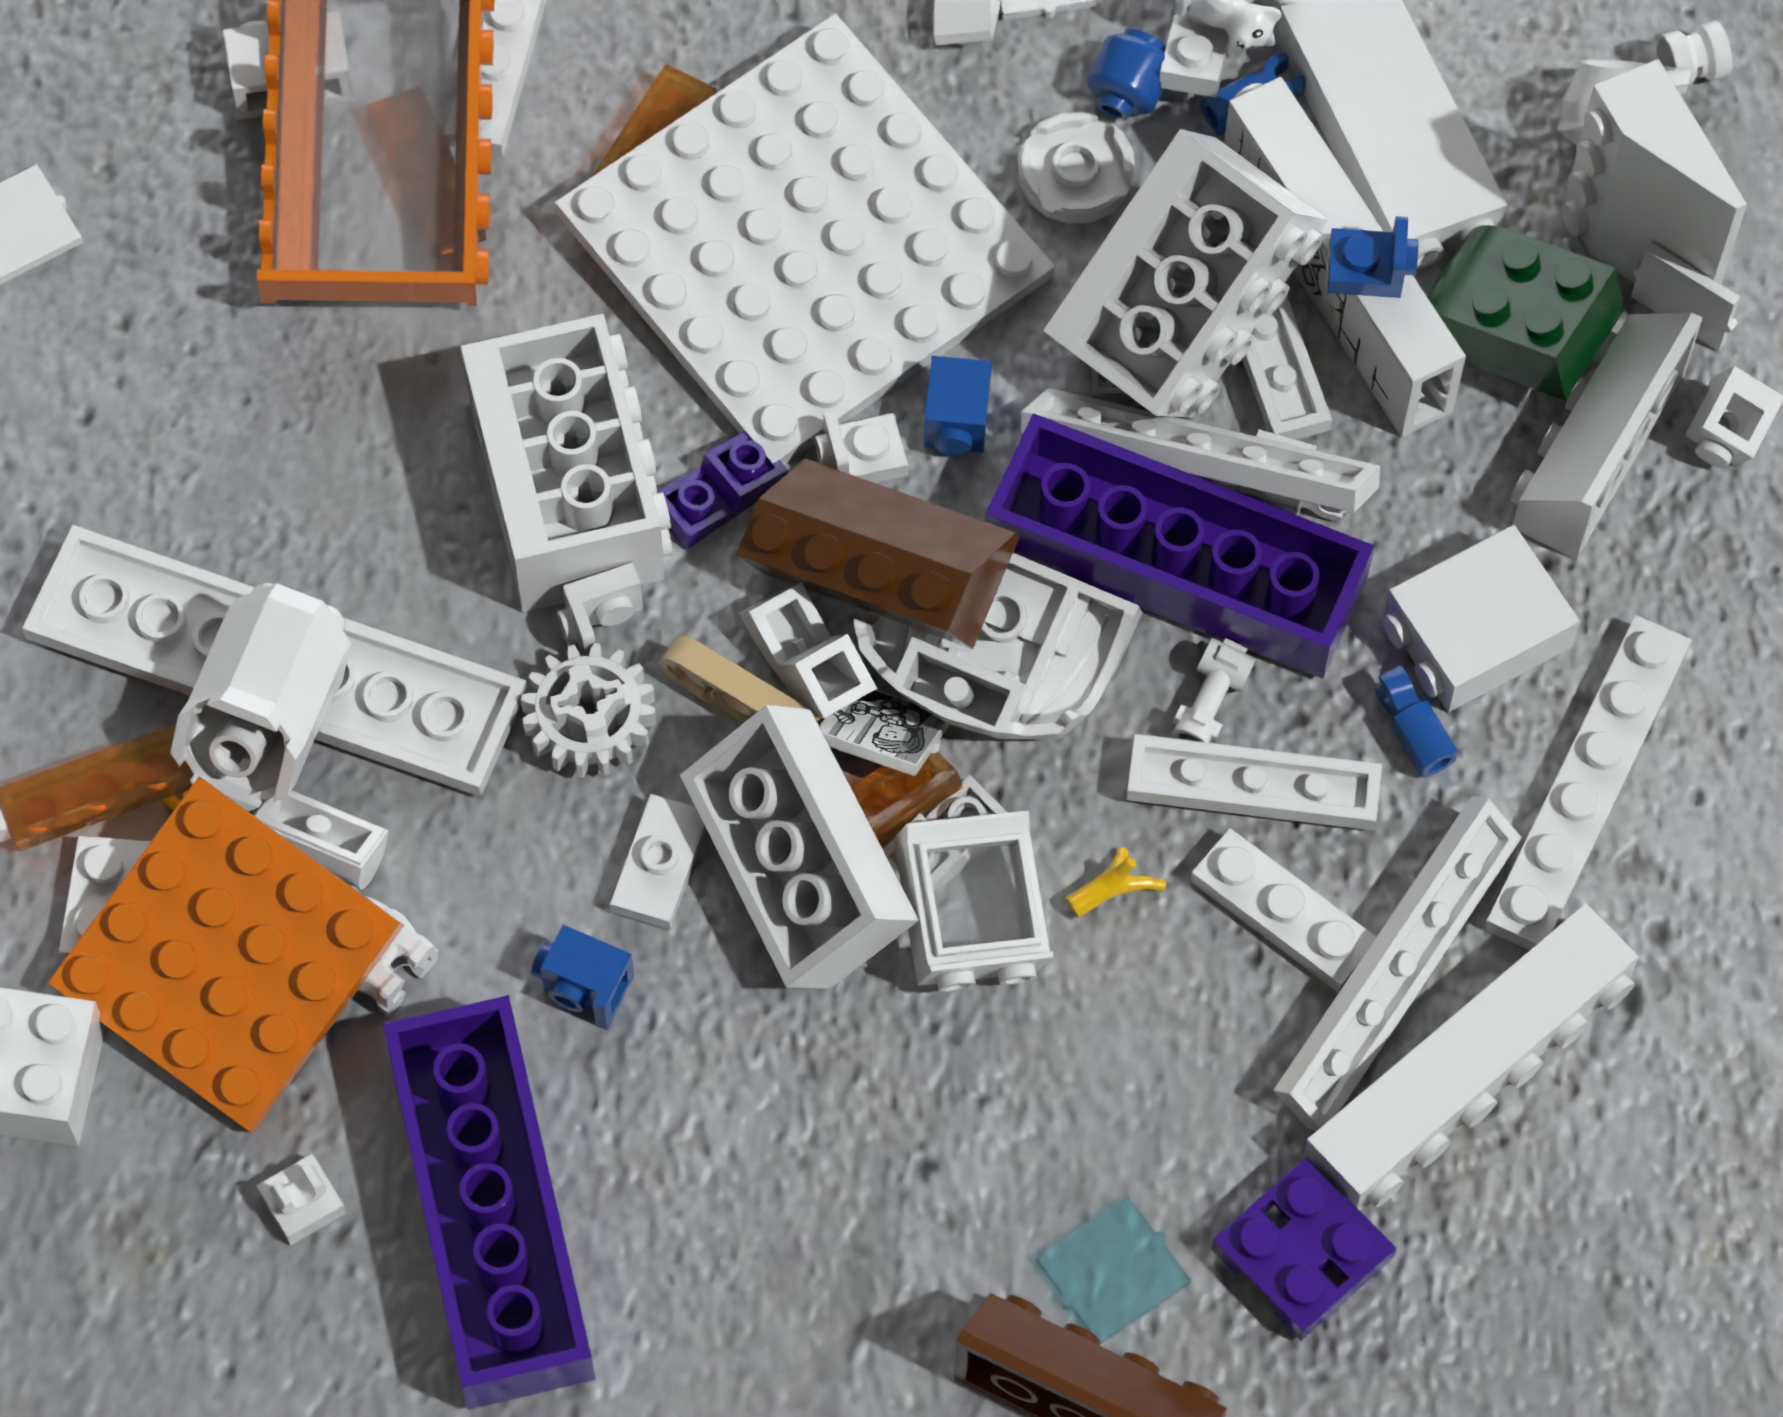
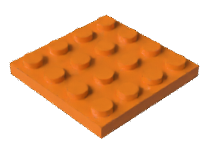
(226, 954)

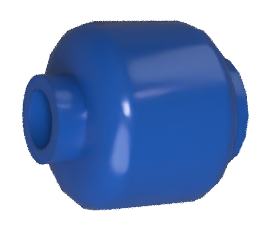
(1127, 74)

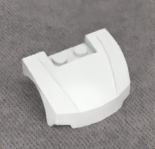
(1033, 667)

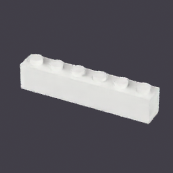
(1473, 1058)

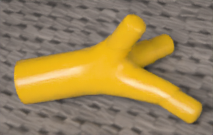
(1111, 883)

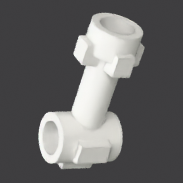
(1225, 667)

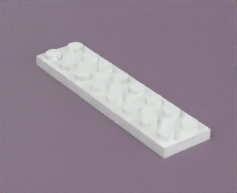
(163, 615)

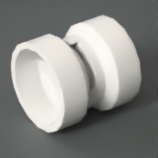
(1702, 51)

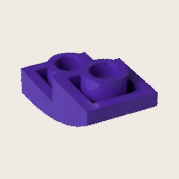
(722, 488)

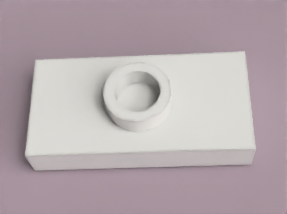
(659, 862)

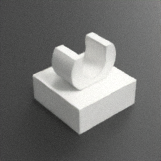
(301, 1199)

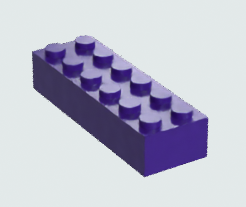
(1181, 545)
(489, 1203)

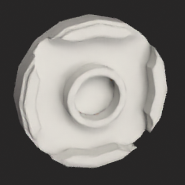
(1076, 168)

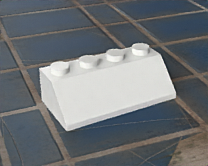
(1604, 430)

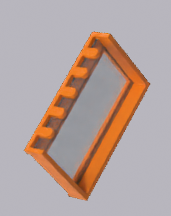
(375, 151)

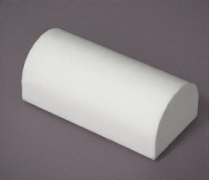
(328, 835)

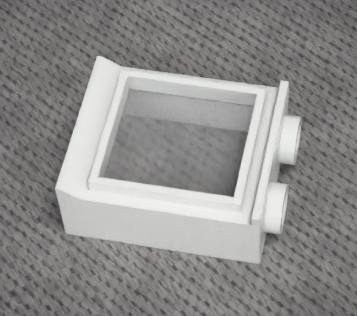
(973, 900)

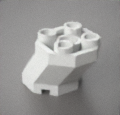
(262, 694)

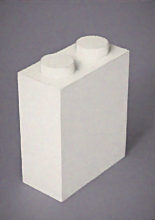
(1479, 619)

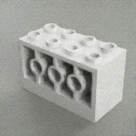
(1187, 276)
(566, 457)

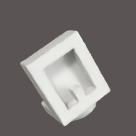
(863, 447)
(596, 600)

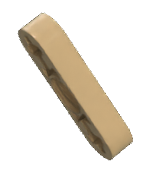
(721, 681)

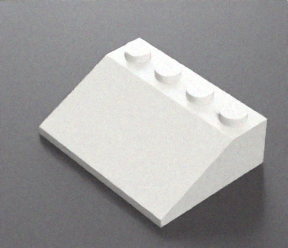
(1649, 178)

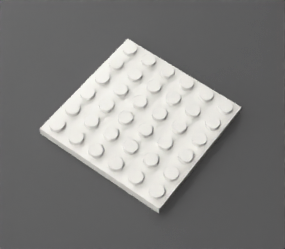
(804, 240)

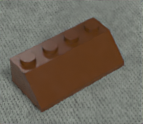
(879, 550)
(1064, 1371)

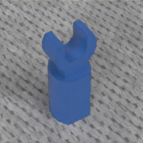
(1216, 109)
(1415, 724)

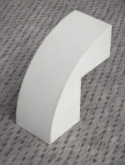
(814, 667)

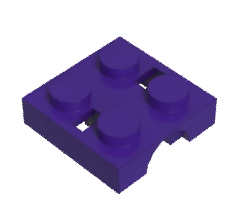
(1294, 1260)

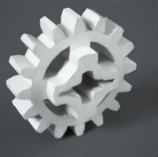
(587, 686)

